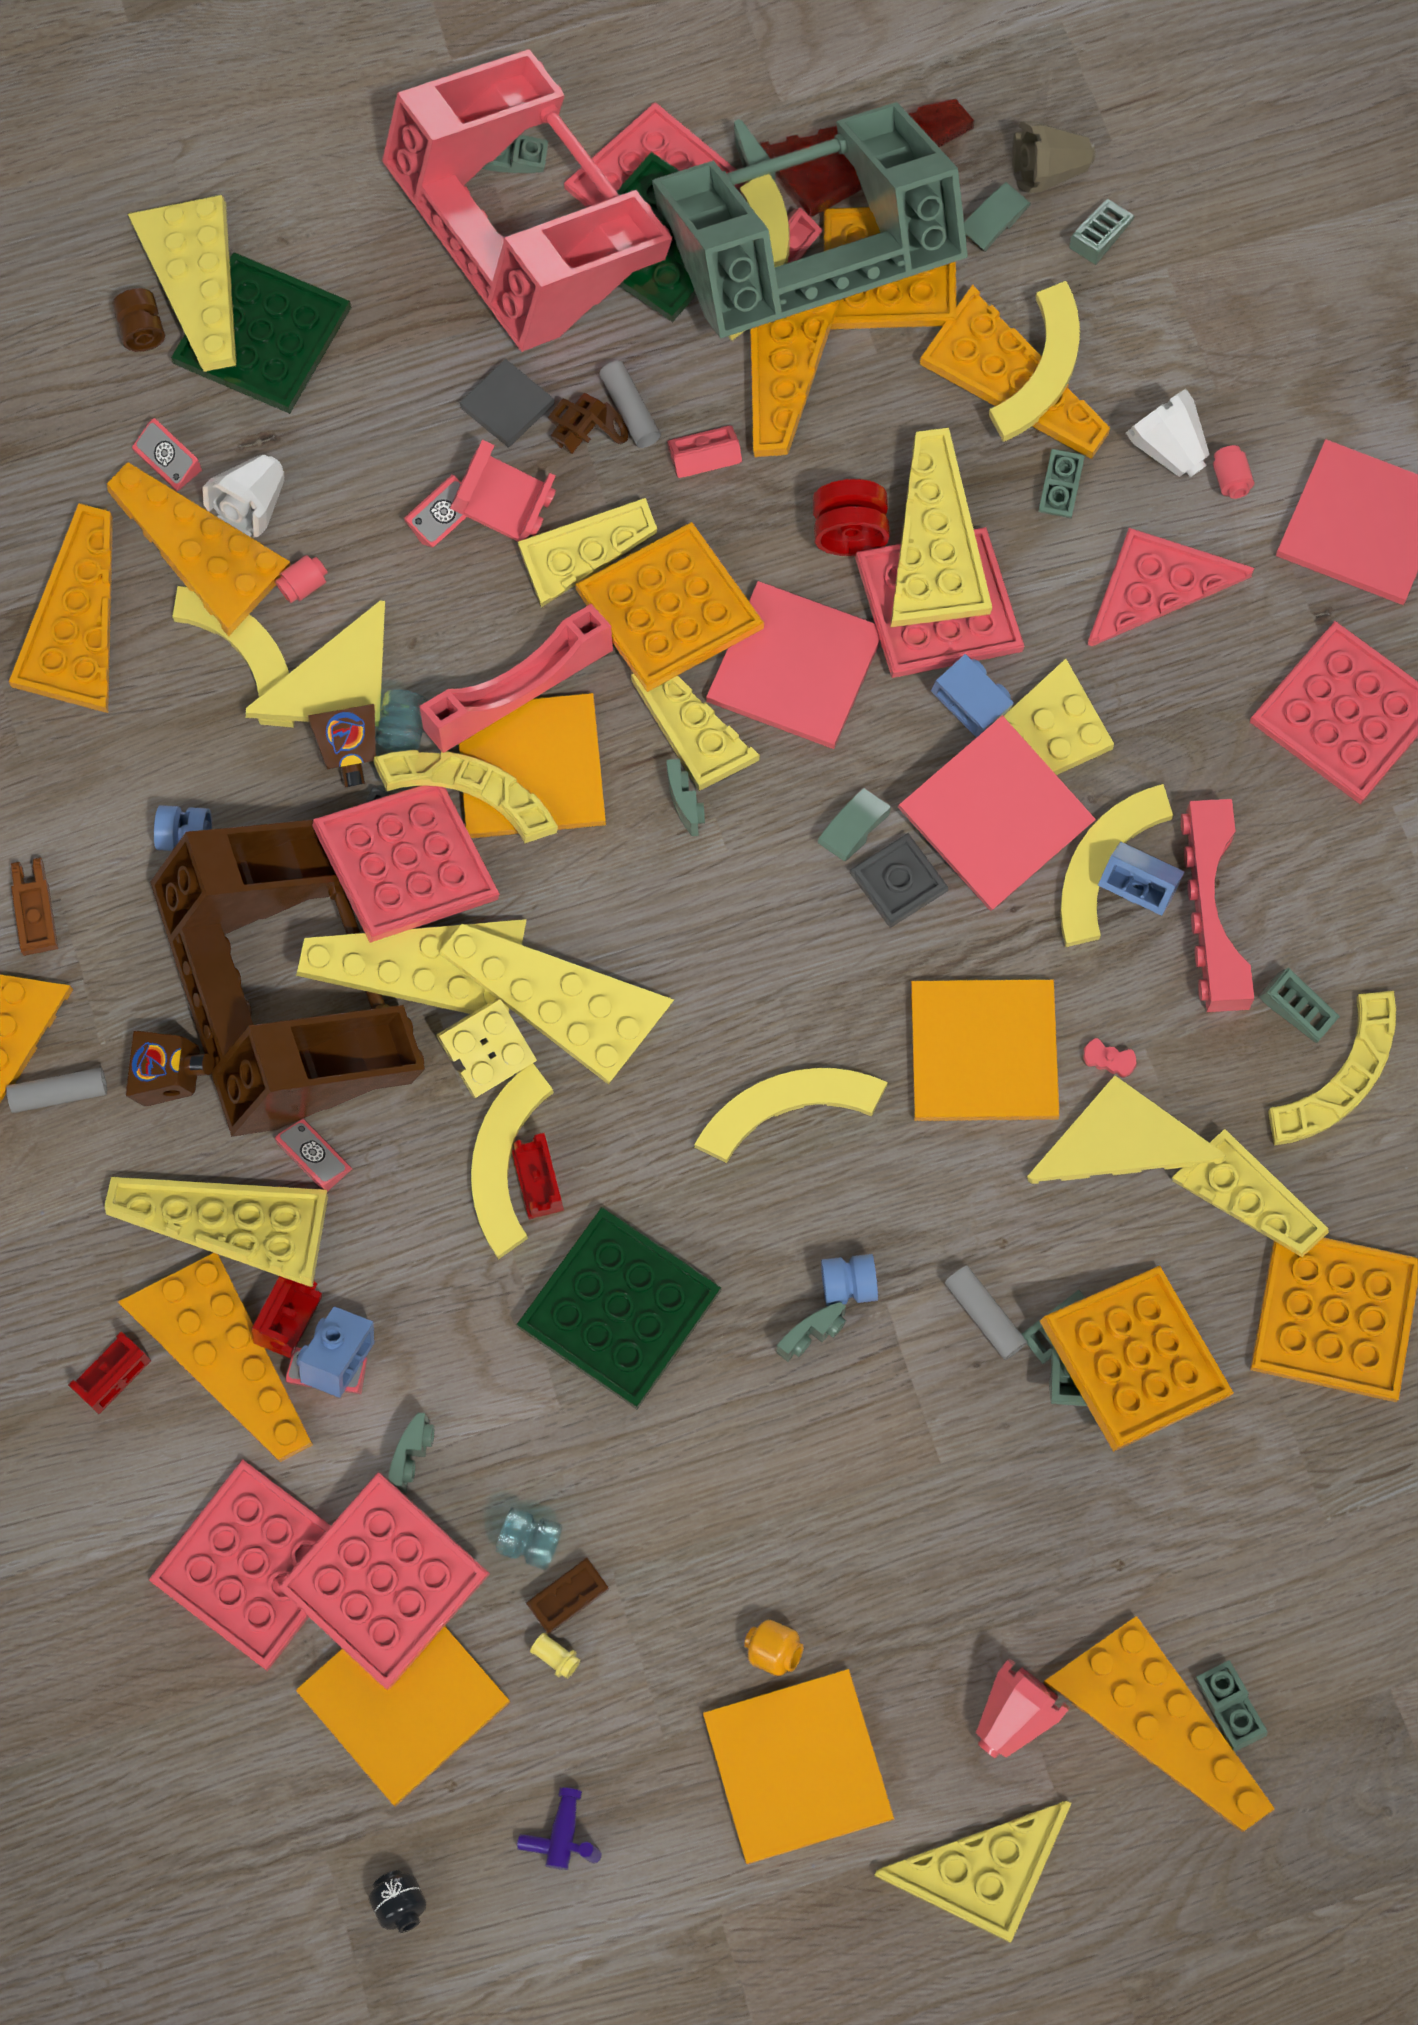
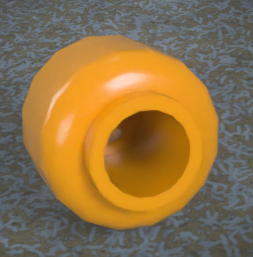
(773, 1647)

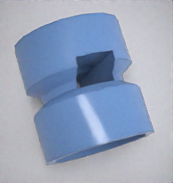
(172, 824)
(849, 1279)

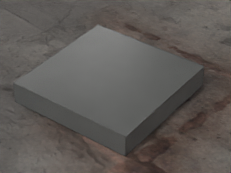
(507, 403)
(899, 880)

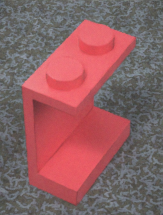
(502, 495)

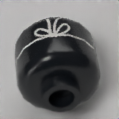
(397, 1901)

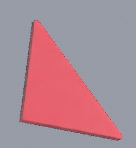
(1156, 579)

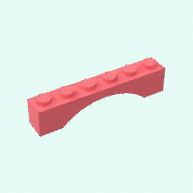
(465, 711)
(1226, 974)

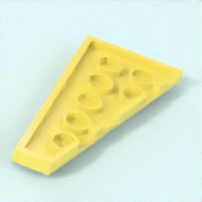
(193, 264)
(938, 555)
(1060, 721)
(402, 965)
(576, 1008)
(247, 1223)

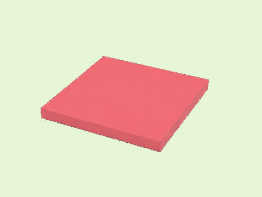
(650, 132)
(1357, 523)
(938, 643)
(798, 668)
(1344, 712)
(996, 813)
(405, 860)
(236, 1558)
(383, 1580)

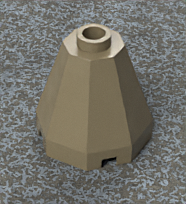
(1049, 155)

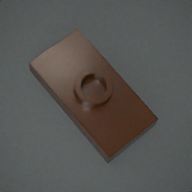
(567, 1596)

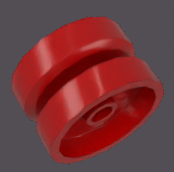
(850, 517)

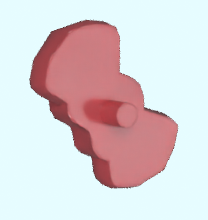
(1109, 1058)

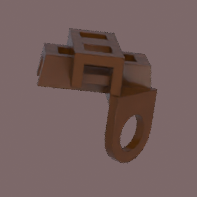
(580, 420)

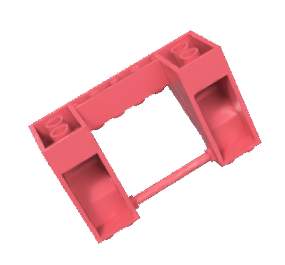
(540, 276)

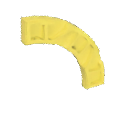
(768, 204)
(1054, 368)
(248, 639)
(471, 777)
(1090, 859)
(1351, 1083)
(784, 1094)
(493, 1157)

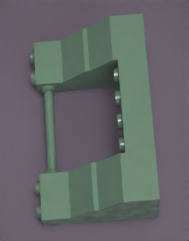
(729, 249)

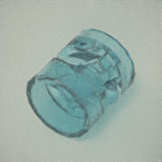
(401, 720)
(525, 1537)

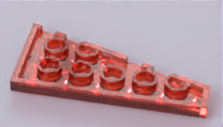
(833, 177)

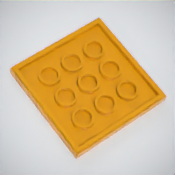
(908, 302)
(670, 606)
(551, 754)
(984, 1050)
(1337, 1317)
(1136, 1358)
(414, 1725)
(798, 1766)

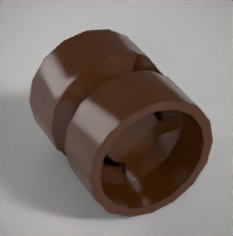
(138, 320)

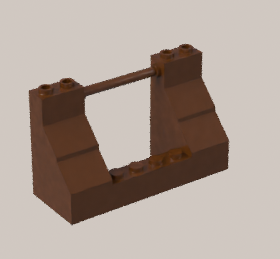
(281, 1068)

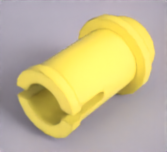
(555, 1656)

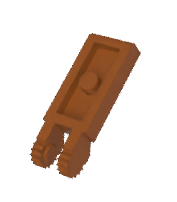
(33, 910)

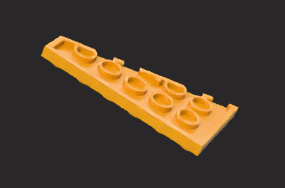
(206, 553)
(70, 632)
(25, 1014)

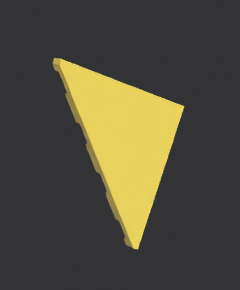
(334, 678)
(1123, 1136)
(985, 1874)

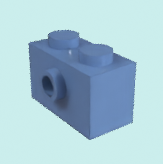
(972, 695)
(1141, 878)
(335, 1351)

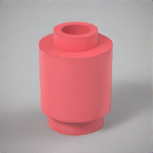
(1233, 472)
(301, 579)

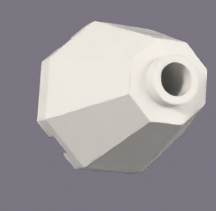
(1173, 436)
(246, 494)

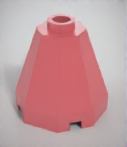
(1016, 1712)

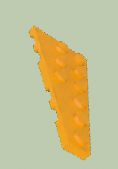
(997, 362)
(783, 371)
(211, 1336)
(1149, 1708)

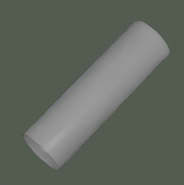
(630, 404)
(56, 1090)
(985, 1312)

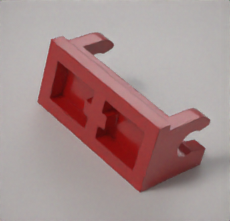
(537, 1177)
(285, 1316)
(110, 1373)

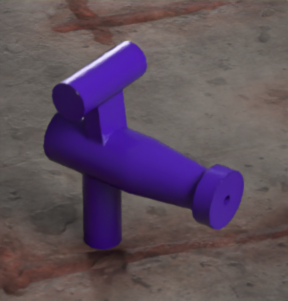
(561, 1841)

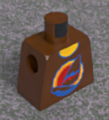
(346, 740)
(164, 1068)

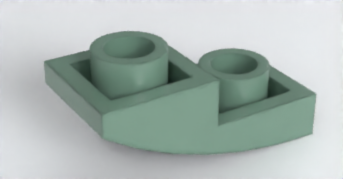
(523, 155)
(994, 215)
(1061, 483)
(684, 801)
(853, 824)
(819, 1324)
(413, 1442)
(1231, 1706)

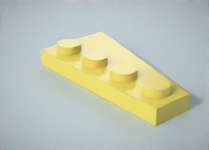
(582, 548)
(695, 733)
(1253, 1196)

